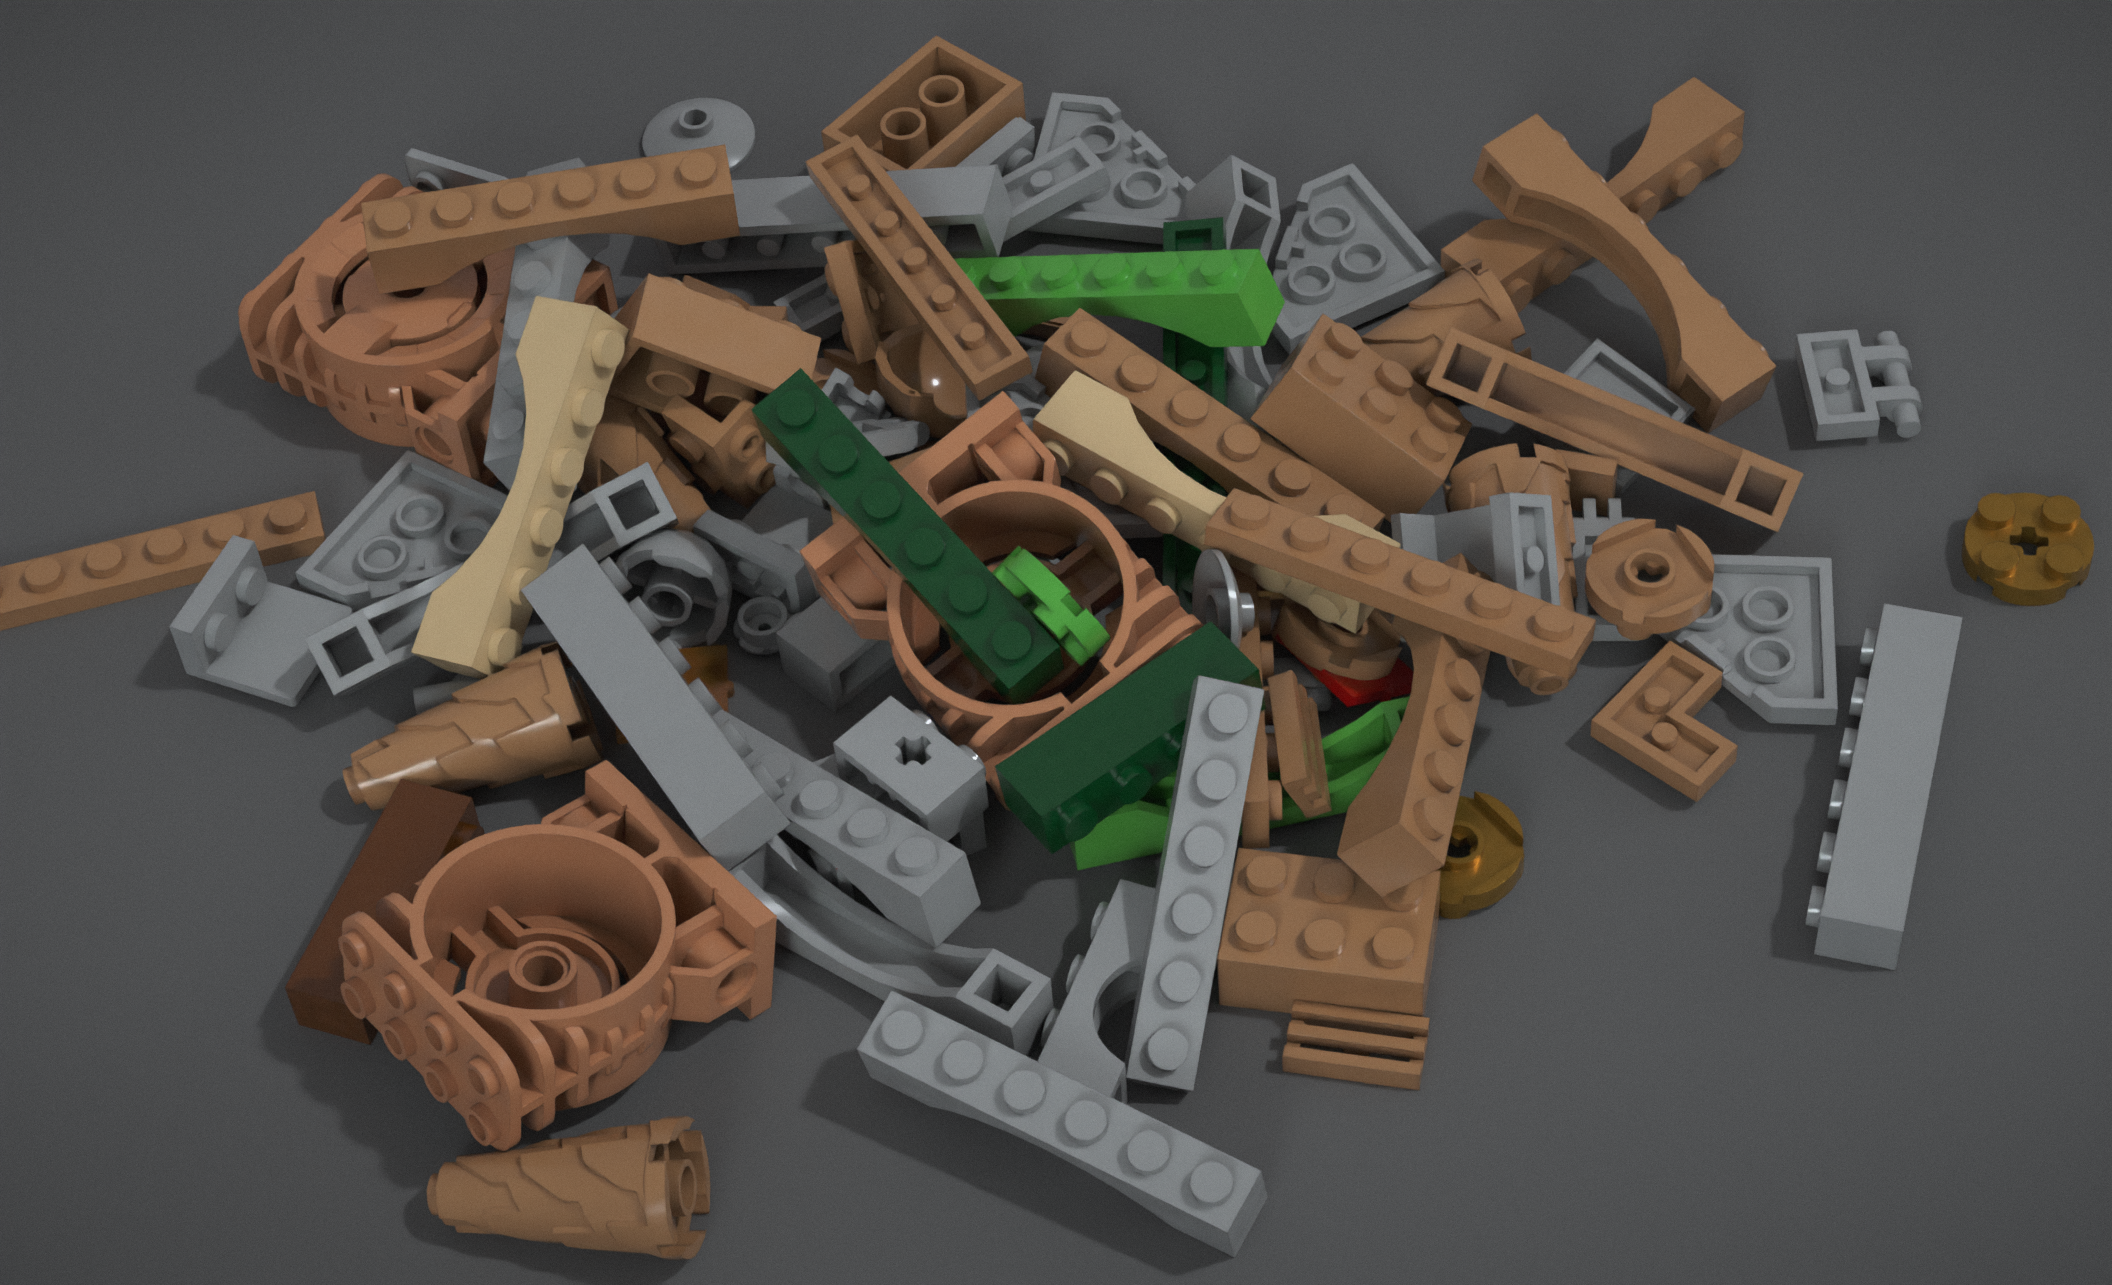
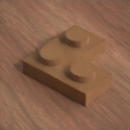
(1656, 726)

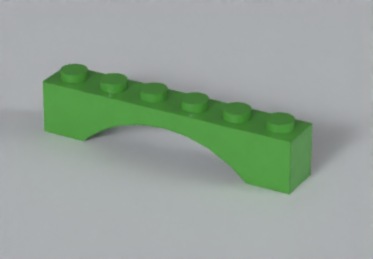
(1204, 294)
(1349, 760)

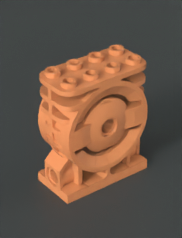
(394, 363)
(1000, 493)
(540, 932)

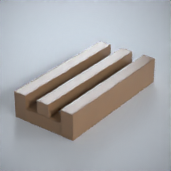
(1299, 744)
(1358, 1034)

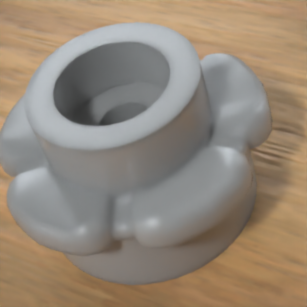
(754, 618)

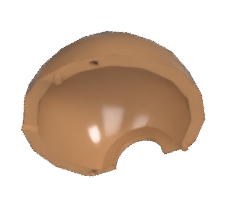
(920, 381)

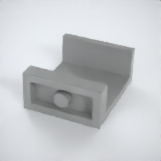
(1505, 539)

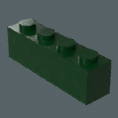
(1116, 742)

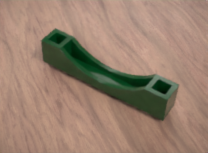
(920, 547)

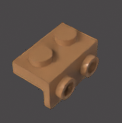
(866, 299)
(722, 454)

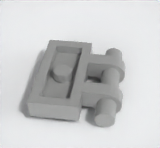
(1839, 387)

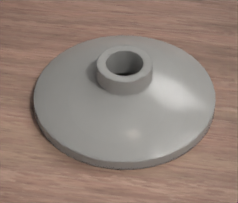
(701, 124)
(1218, 597)

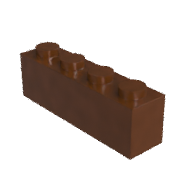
(405, 844)

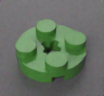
(1051, 605)

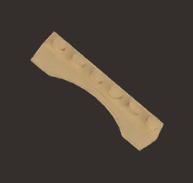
(566, 372)
(1108, 452)

